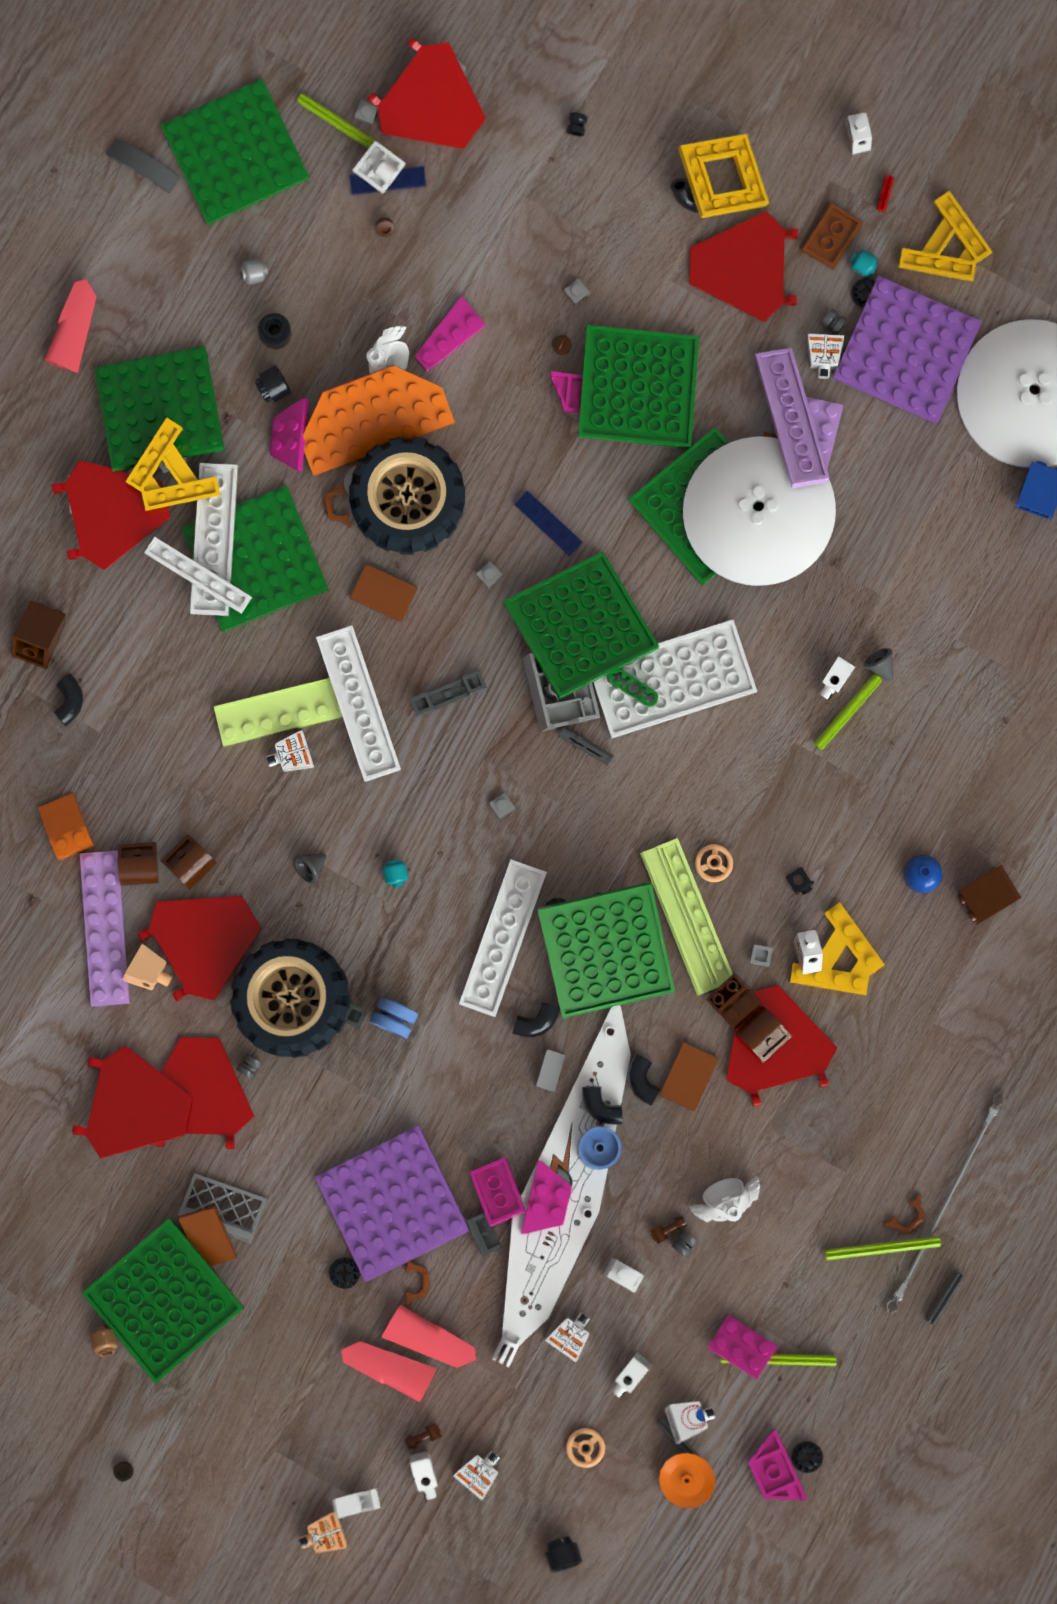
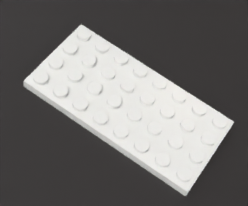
(685, 673)

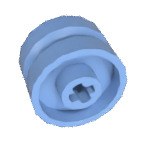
(393, 1018)
(609, 1142)

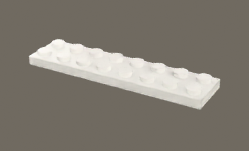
(215, 535)
(358, 703)
(502, 938)

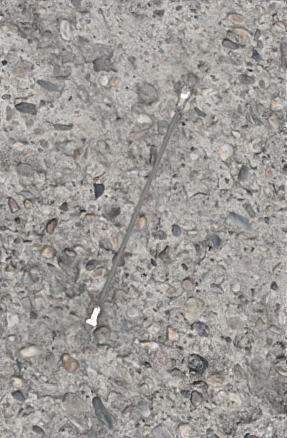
(992, 1112)

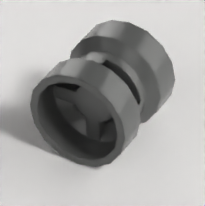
(837, 324)
(246, 1070)
(680, 1244)

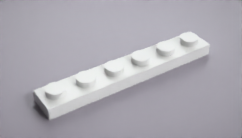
(198, 575)

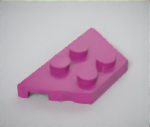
(568, 390)
(287, 435)
(546, 1201)
(775, 1472)

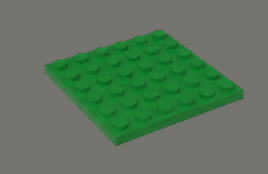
(235, 151)
(638, 386)
(146, 391)
(663, 499)
(269, 557)
(581, 625)
(606, 949)
(163, 1300)

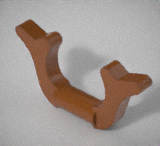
(329, 508)
(914, 1224)
(424, 1282)

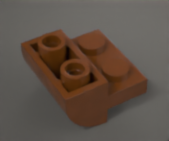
(188, 861)
(138, 863)
(734, 1000)
(763, 1034)

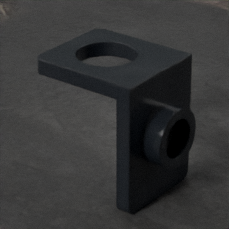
(805, 887)

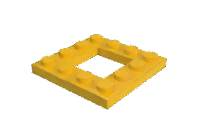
(739, 148)

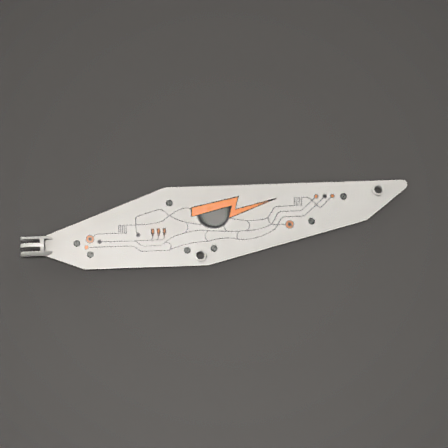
(545, 1258)

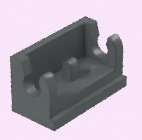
(484, 1234)

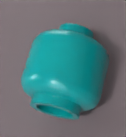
(864, 263)
(395, 872)

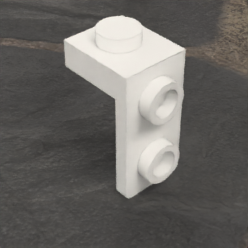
(356, 1503)

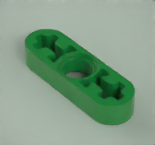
(642, 700)

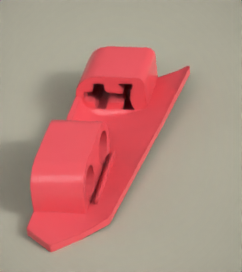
(73, 328)
(428, 1339)
(390, 1368)

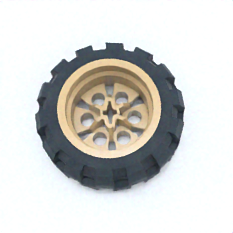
(391, 461)
(261, 973)

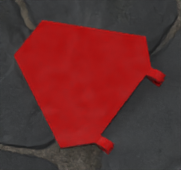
(431, 100)
(745, 266)
(107, 513)
(203, 940)
(800, 1057)
(207, 1075)
(133, 1106)

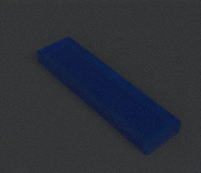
(405, 179)
(548, 523)

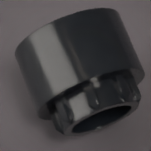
(271, 321)
(272, 385)
(562, 1554)

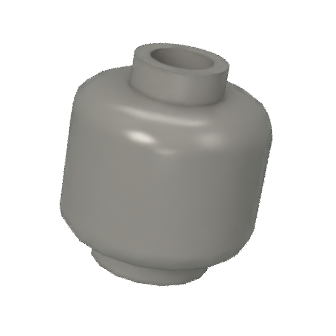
(252, 271)

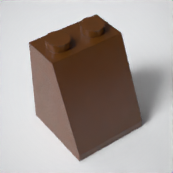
(37, 634)
(988, 895)

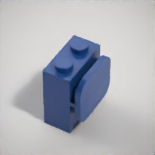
(1039, 491)

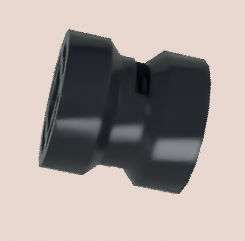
(576, 124)

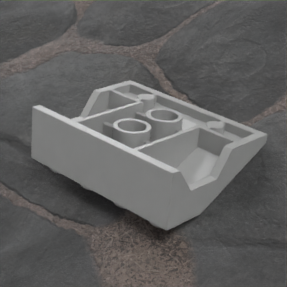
(555, 712)

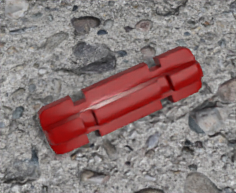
(885, 193)

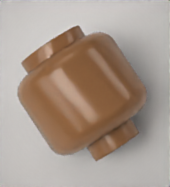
(103, 1341)

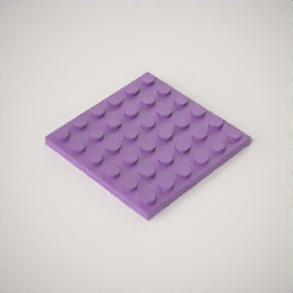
(907, 350)
(392, 1203)

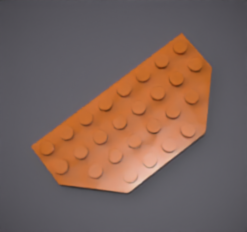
(370, 412)

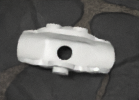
(389, 350)
(727, 1199)

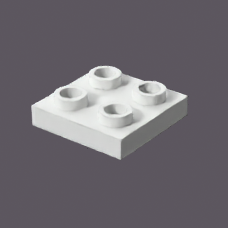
(379, 167)

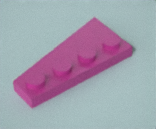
(451, 333)

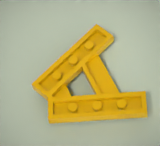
(930, 258)
(188, 486)
(849, 935)

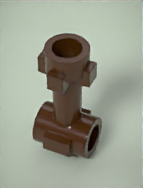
(659, 1233)
(432, 1432)

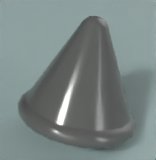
(881, 663)
(309, 866)

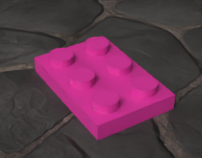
(497, 1191)
(742, 1347)

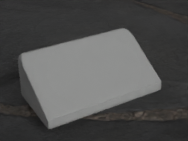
(550, 1070)

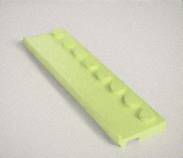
(277, 712)
(687, 916)

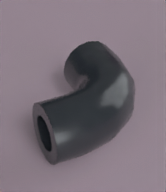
(683, 194)
(72, 699)
(538, 1025)
(638, 1080)
(599, 1109)

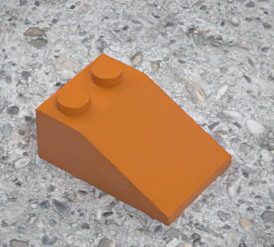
(65, 827)

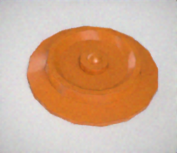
(687, 1480)

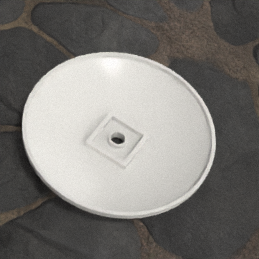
(997, 398)
(748, 543)

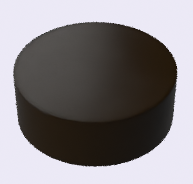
(123, 1471)

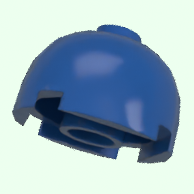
(923, 874)

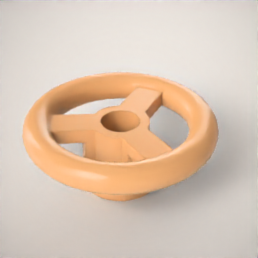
(715, 848)
(571, 1443)

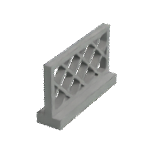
(233, 1230)

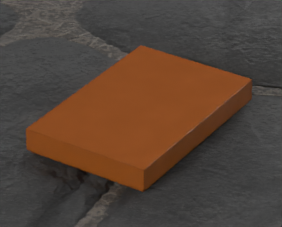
(832, 236)
(383, 593)
(688, 1077)
(208, 1235)

